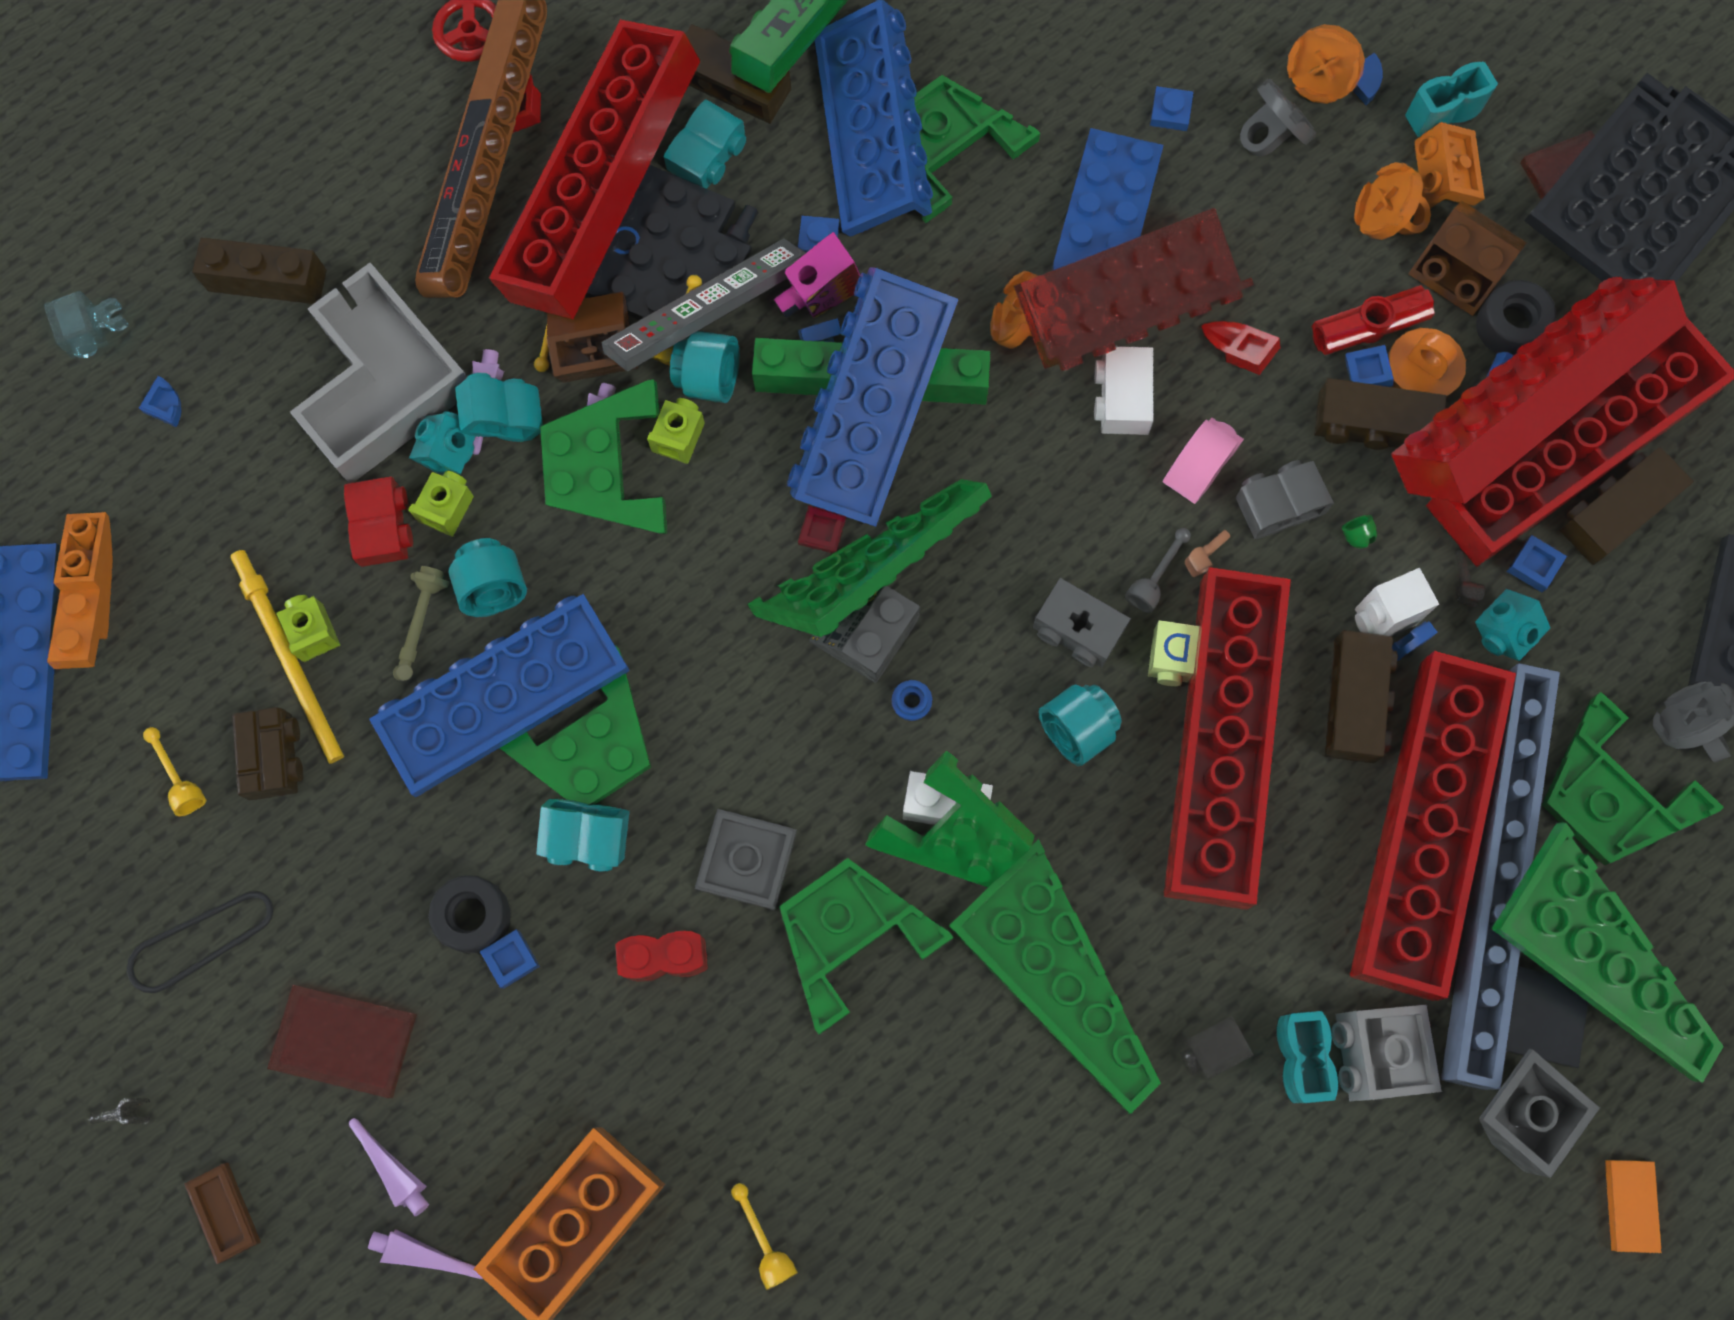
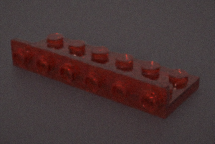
(1130, 290)

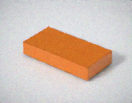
(1633, 1206)

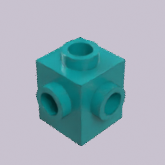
(441, 444)
(1512, 625)

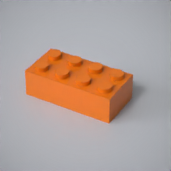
(569, 1226)

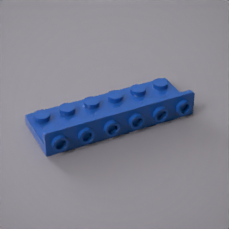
(872, 118)
(871, 395)
(26, 678)
(498, 694)

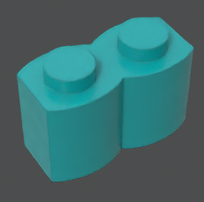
(1451, 97)
(705, 145)
(498, 408)
(582, 834)
(1308, 1069)

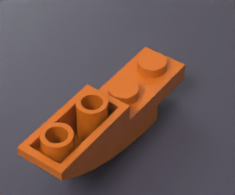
(85, 591)

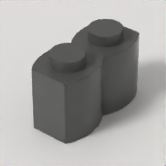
(1283, 499)

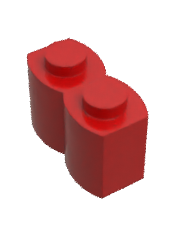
(377, 520)
(648, 958)

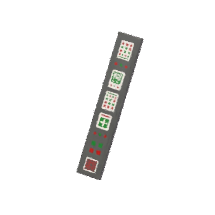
(701, 306)

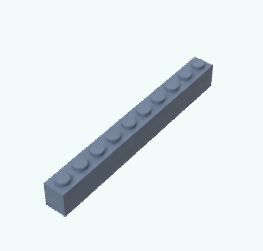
(1506, 851)

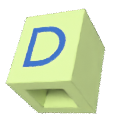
(1173, 652)

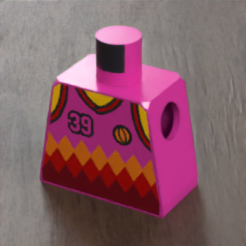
(819, 279)

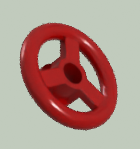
(472, 42)

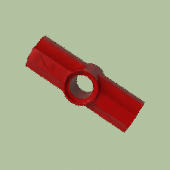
(1391, 312)

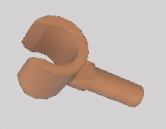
(1198, 559)

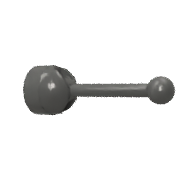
(1145, 592)

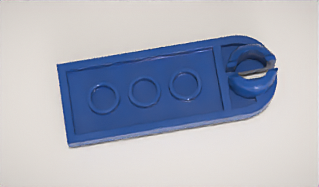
(1108, 195)

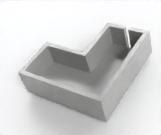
(393, 379)

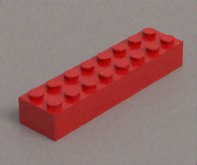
(595, 169)
(1539, 388)
(1590, 444)
(1228, 740)
(1433, 827)

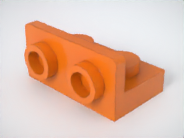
(1449, 165)

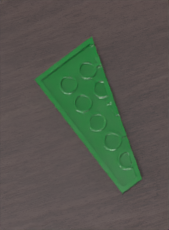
(866, 565)
(1596, 948)
(1044, 957)

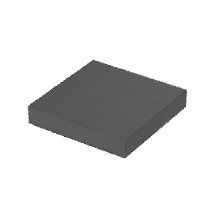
(746, 859)

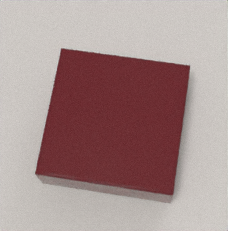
(822, 529)

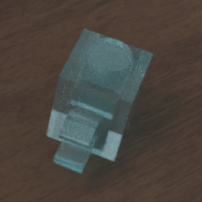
(80, 324)

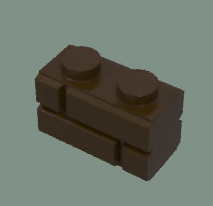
(266, 753)

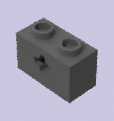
(1065, 608)

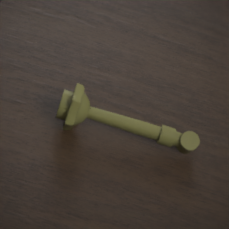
(429, 582)

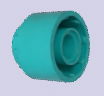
(706, 366)
(486, 578)
(1081, 722)

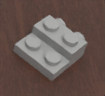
(1386, 1053)

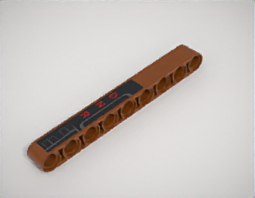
(480, 148)

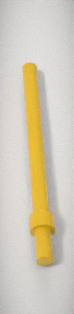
(255, 590)

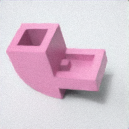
(1202, 459)

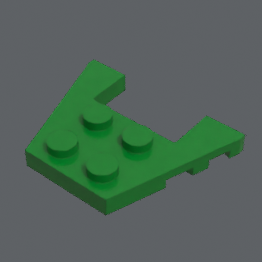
(955, 120)
(586, 463)
(592, 753)
(1607, 805)
(969, 842)
(839, 919)

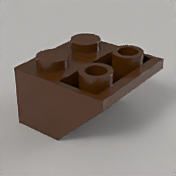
(1467, 258)
(576, 342)

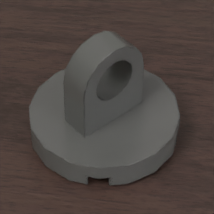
(1280, 117)
(1697, 718)

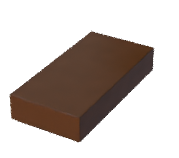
(222, 1213)

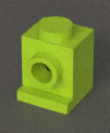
(680, 441)
(447, 513)
(315, 636)

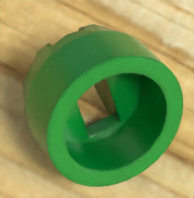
(1360, 531)

